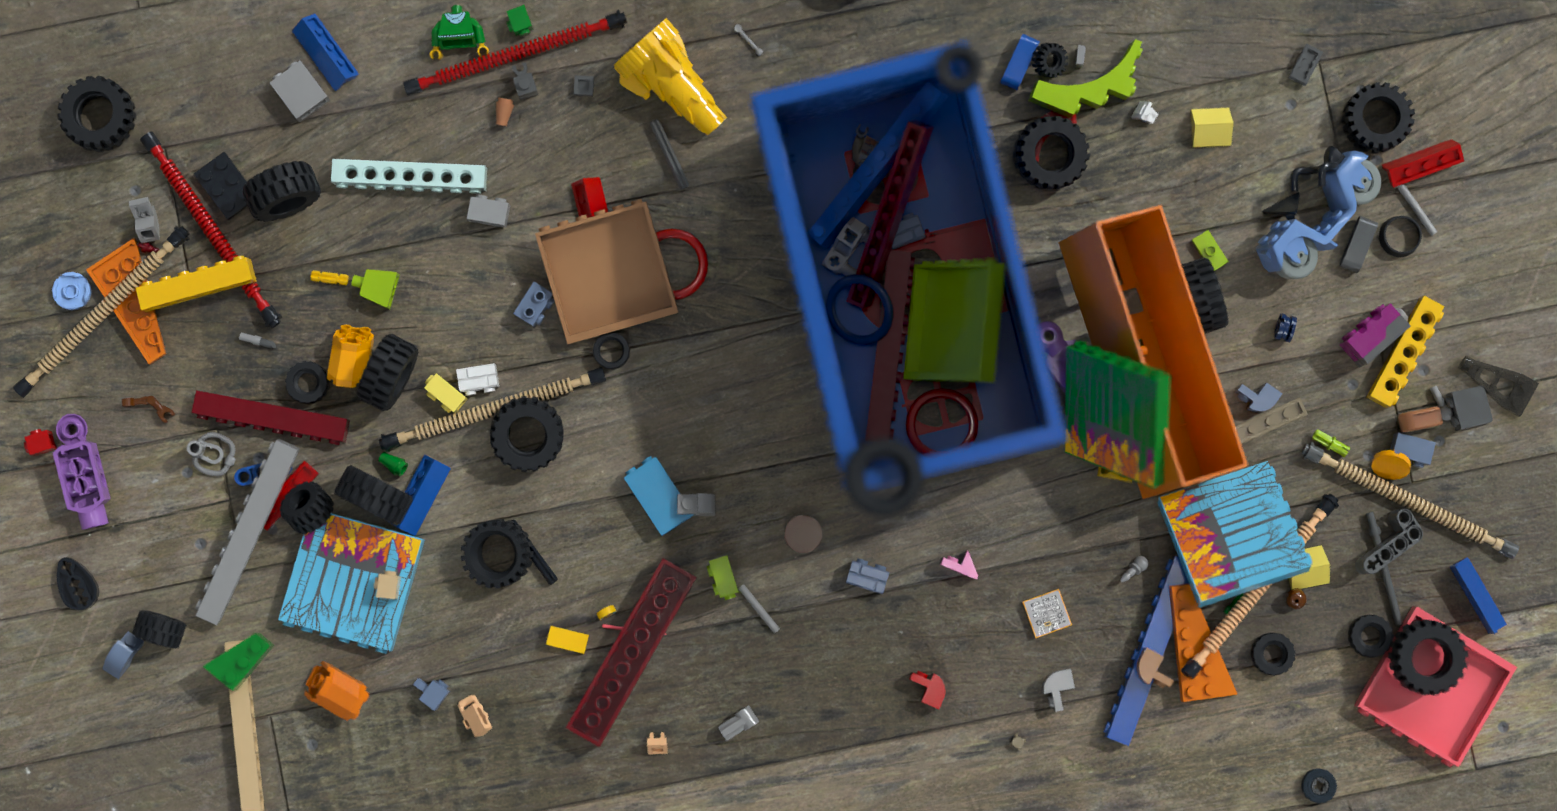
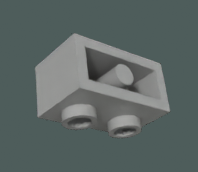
(488, 211)

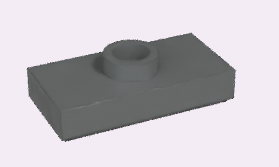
(1305, 64)

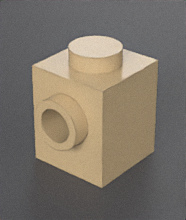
(387, 585)

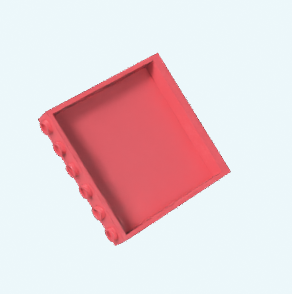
(1441, 722)

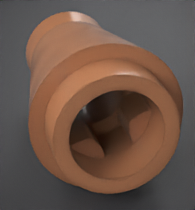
(503, 111)

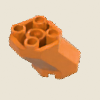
(336, 691)

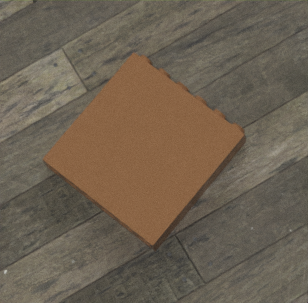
(606, 271)

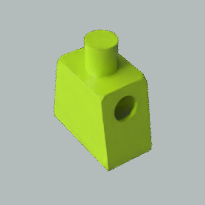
(377, 286)

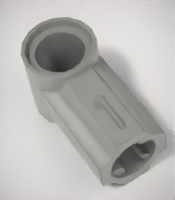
(741, 721)

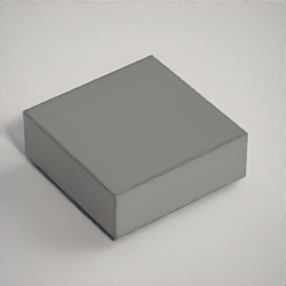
(1079, 57)

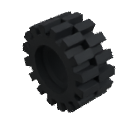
(1041, 60)

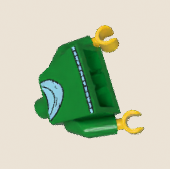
(457, 31)

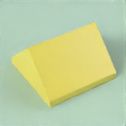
(1211, 127)
(1318, 573)

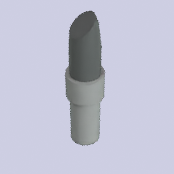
(257, 340)

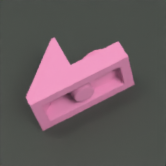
(966, 567)

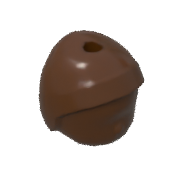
(1294, 594)

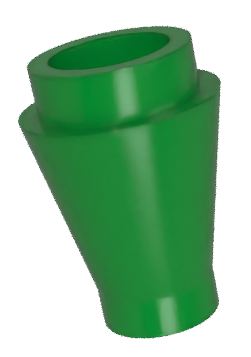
(394, 464)

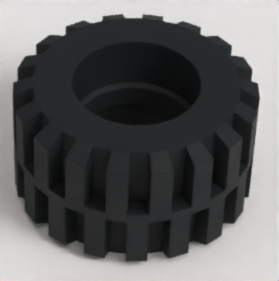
(306, 507)
(159, 629)

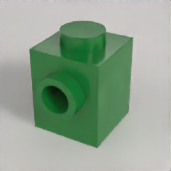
(519, 21)

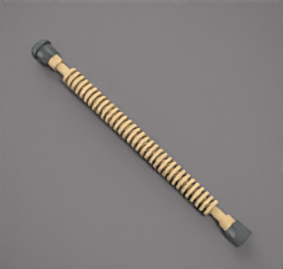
(1409, 500)

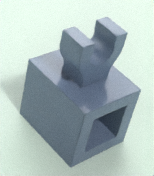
(434, 693)

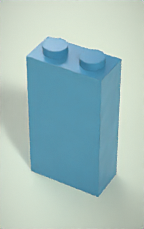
(656, 494)

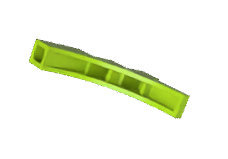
(1066, 99)

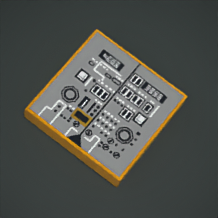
(1047, 613)

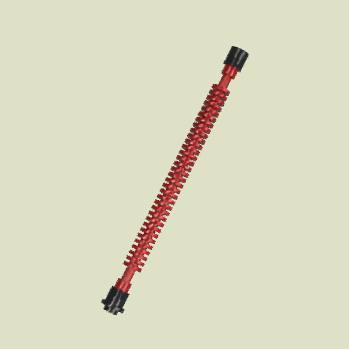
(611, 22)
(206, 223)

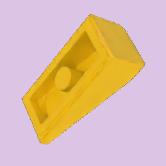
(567, 639)

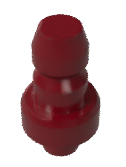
(146, 247)

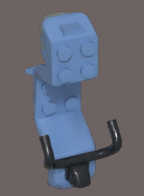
(1347, 182)

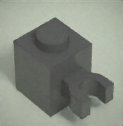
(524, 83)

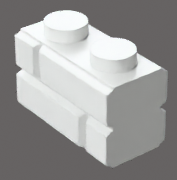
(477, 379)

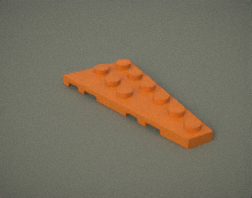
(140, 325)
(1189, 635)

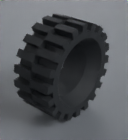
(1357, 127)
(476, 564)

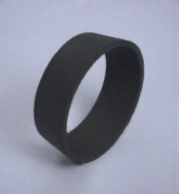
(1387, 248)

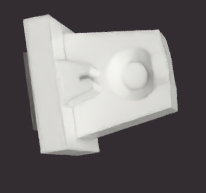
(1145, 112)

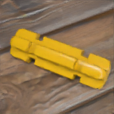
(327, 277)

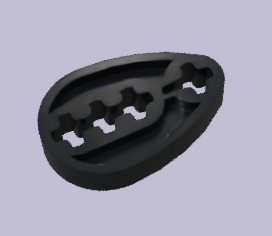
(87, 582)

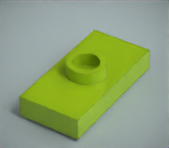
(1209, 249)

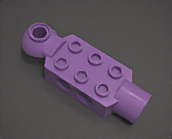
(1055, 352)
(81, 473)

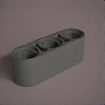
(1358, 244)

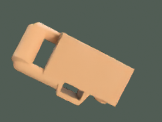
(474, 716)

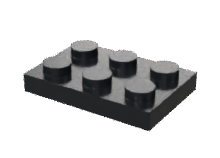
(223, 184)

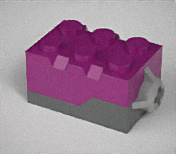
(1374, 334)

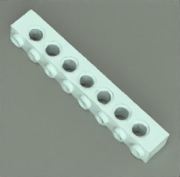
(342, 167)

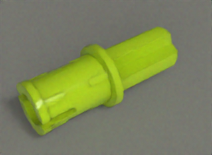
(1330, 443)

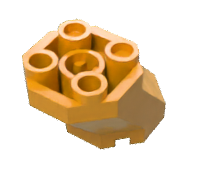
(349, 355)

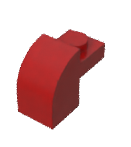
(934, 691)

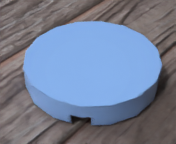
(71, 291)

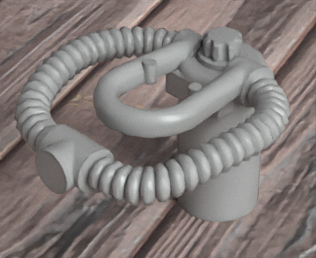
(197, 447)

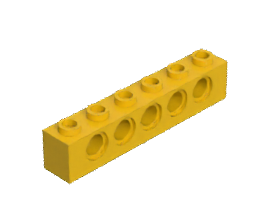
(1378, 392)

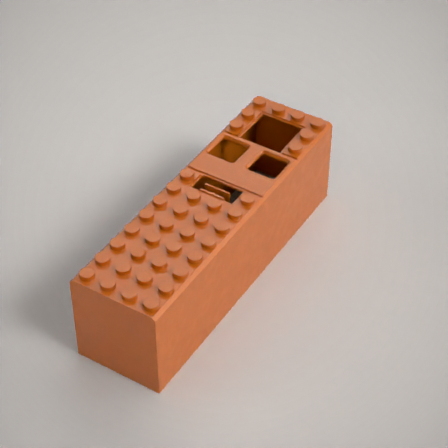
(1201, 428)

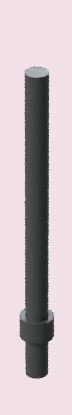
(1374, 531)

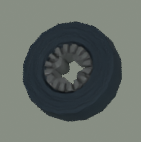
(1323, 776)

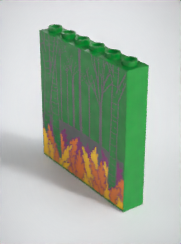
(1116, 413)

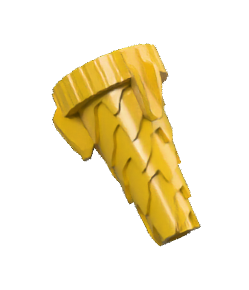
(663, 66)

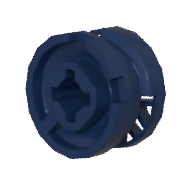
(1285, 327)

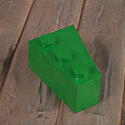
(240, 661)

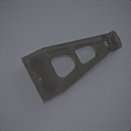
(1520, 394)

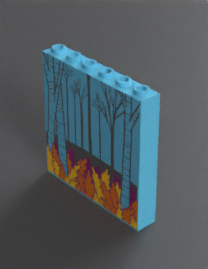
(1234, 534)
(336, 578)

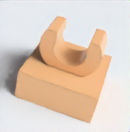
(657, 745)

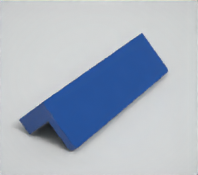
(324, 51)
(423, 489)
(1478, 595)

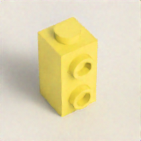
(445, 393)

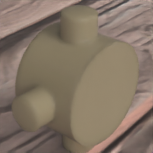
(1017, 742)

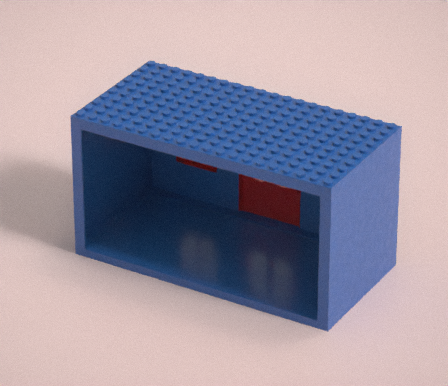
(959, 189)

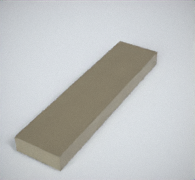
(1271, 420)

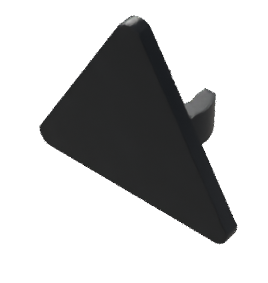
(1286, 206)

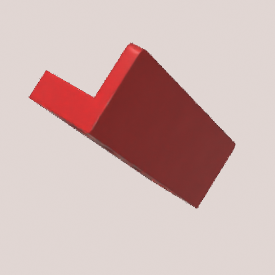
(1423, 162)
(589, 196)

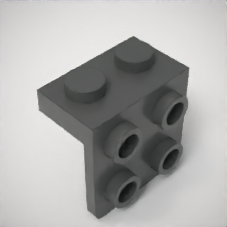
(1469, 407)

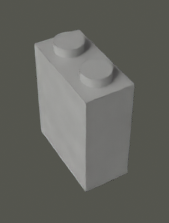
(299, 90)

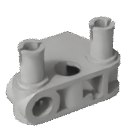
(844, 250)

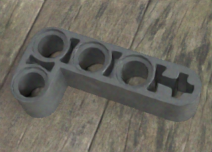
(1387, 546)

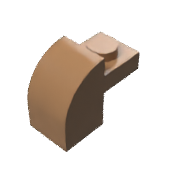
(1147, 668)

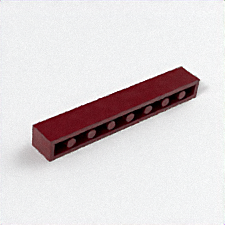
(270, 416)

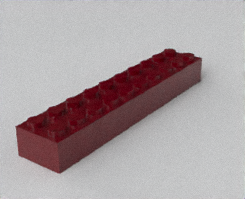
(631, 652)

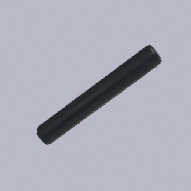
(540, 563)

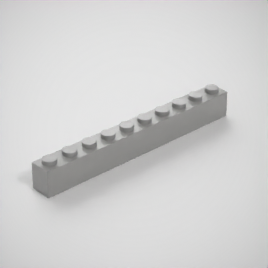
(247, 532)

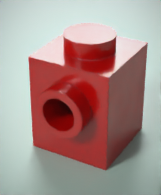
(39, 442)

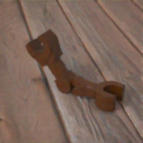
(161, 409)

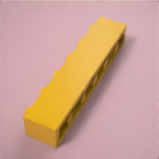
(195, 284)

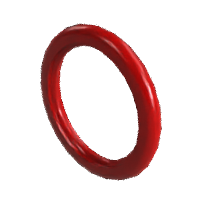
(702, 258)
(940, 393)

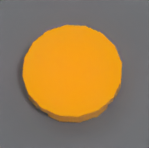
(1391, 465)

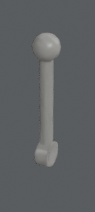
(738, 29)

